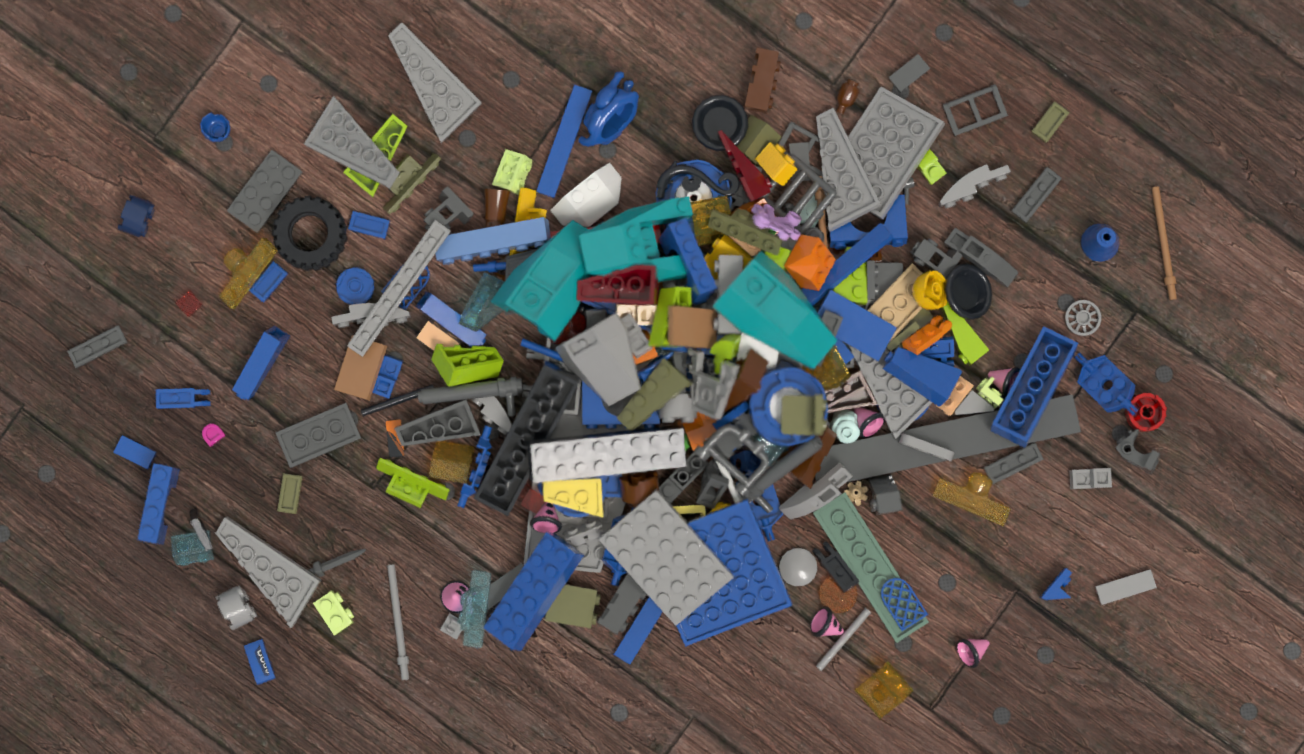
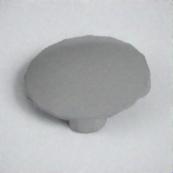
(798, 567)

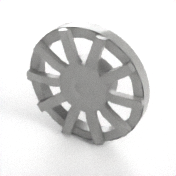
(1083, 317)

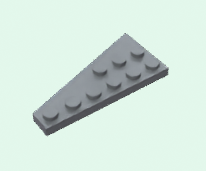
(439, 90)
(345, 142)
(843, 173)
(894, 398)
(275, 574)

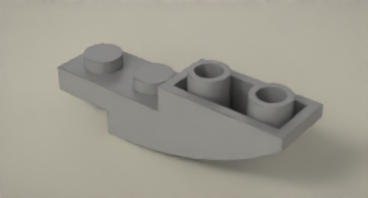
(966, 186)
(359, 313)
(494, 413)
(821, 493)

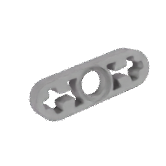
(926, 447)

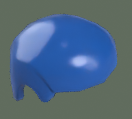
(215, 127)

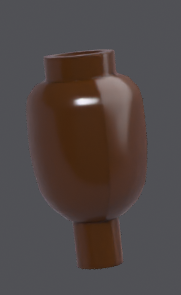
(847, 95)

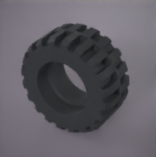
(291, 215)

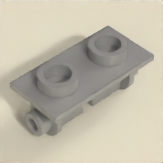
(591, 528)

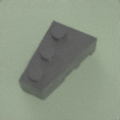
(884, 495)
(622, 605)

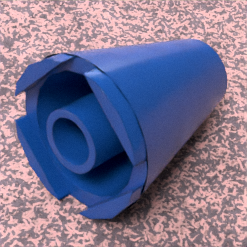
(1100, 242)

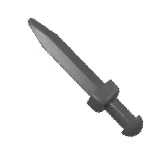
(318, 568)

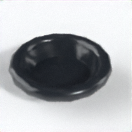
(719, 114)
(968, 291)

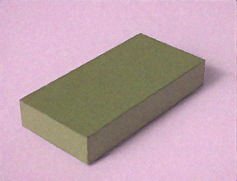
(1050, 122)
(290, 493)

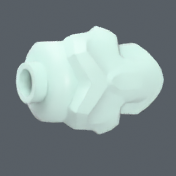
(845, 425)

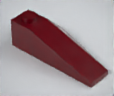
(749, 176)
(630, 286)

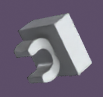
(451, 626)

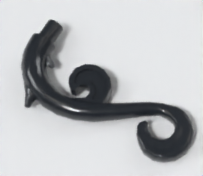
(665, 179)

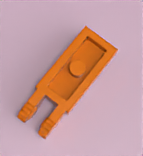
(927, 335)

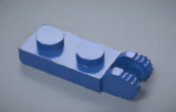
(180, 398)

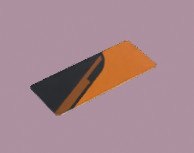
(394, 445)

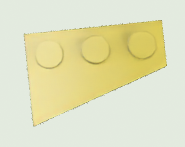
(579, 495)

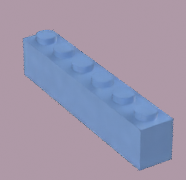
(493, 240)

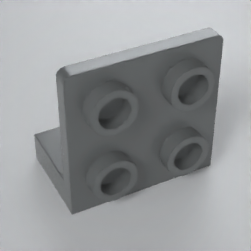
(881, 277)

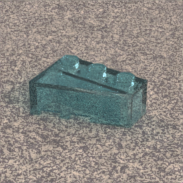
(479, 307)

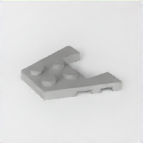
(707, 392)

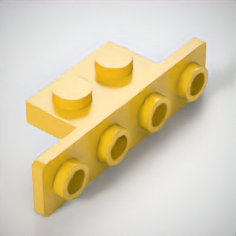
(526, 209)

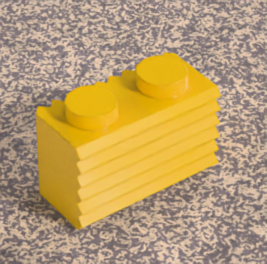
(776, 163)

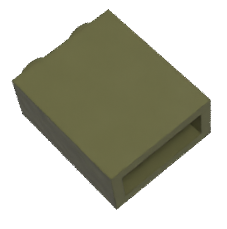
(574, 607)

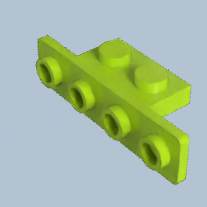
(410, 486)

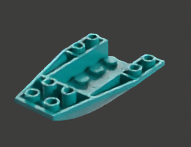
(547, 282)
(775, 312)

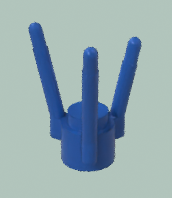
(645, 372)

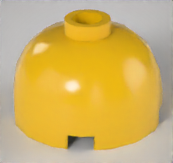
(930, 290)

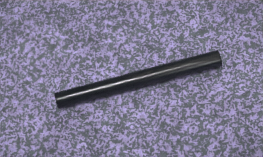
(392, 402)

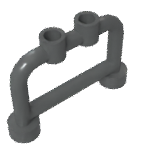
(744, 436)

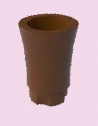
(495, 206)

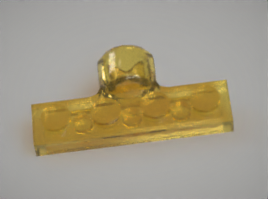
(245, 270)
(973, 498)

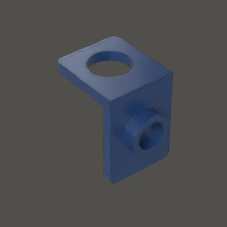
(748, 459)

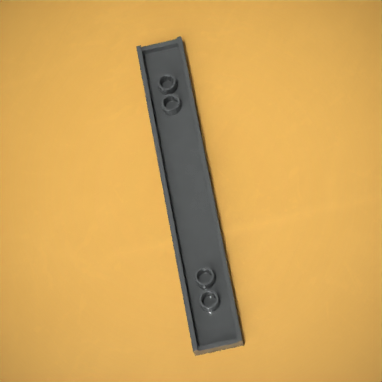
(962, 436)

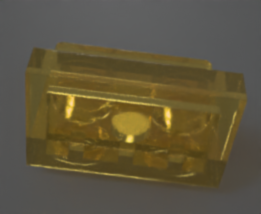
(701, 216)

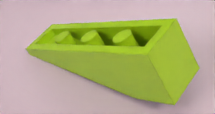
(965, 338)

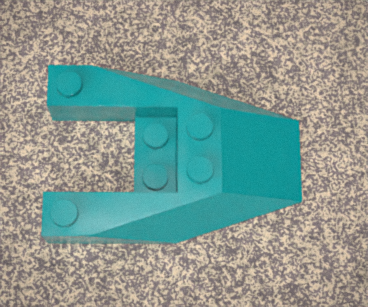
(632, 241)

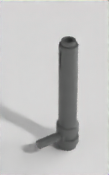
(502, 388)
(780, 469)

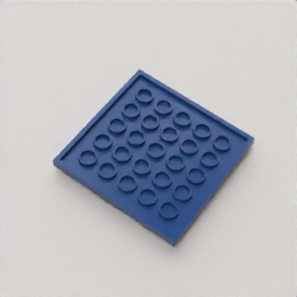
(756, 584)

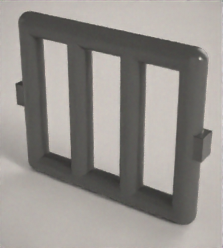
(818, 183)

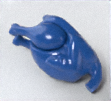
(610, 112)

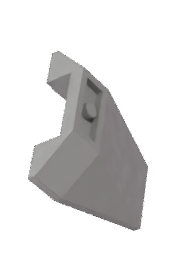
(603, 359)

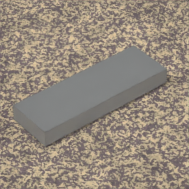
(1125, 587)

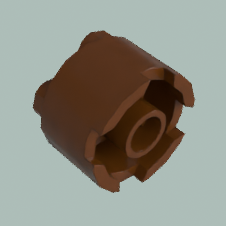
(638, 486)

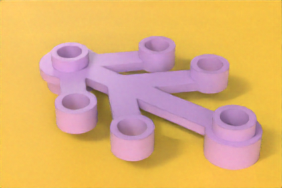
(765, 217)

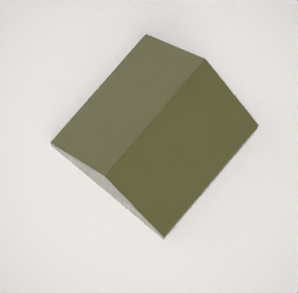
(757, 138)

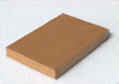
(691, 327)
(360, 373)

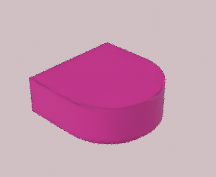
(212, 434)

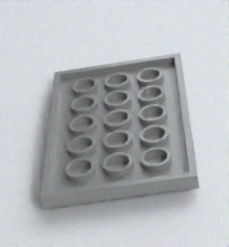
(892, 143)
(666, 557)

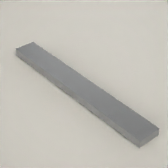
(398, 288)

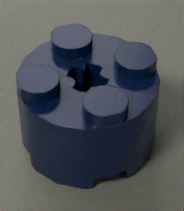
(135, 216)

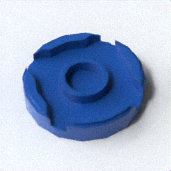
(355, 286)

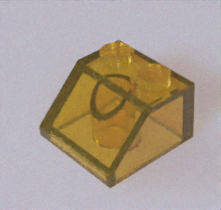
(832, 372)
(451, 462)
(884, 690)

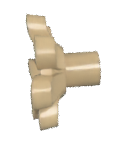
(861, 492)

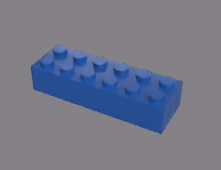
(1034, 387)
(533, 591)

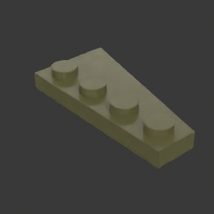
(657, 390)

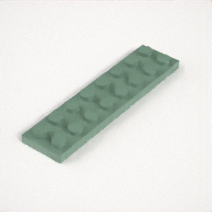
(867, 561)

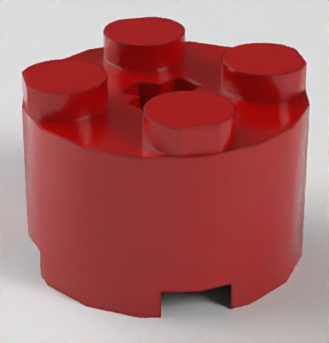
(1156, 413)

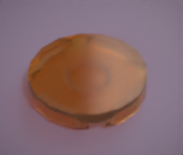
(832, 597)

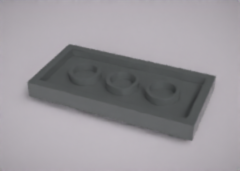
(264, 191)
(318, 435)

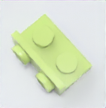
(512, 171)
(992, 396)
(333, 612)

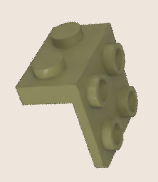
(803, 415)

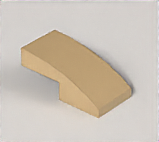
(641, 313)

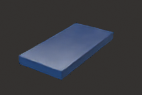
(859, 327)

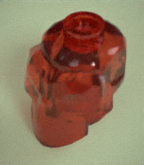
(572, 329)

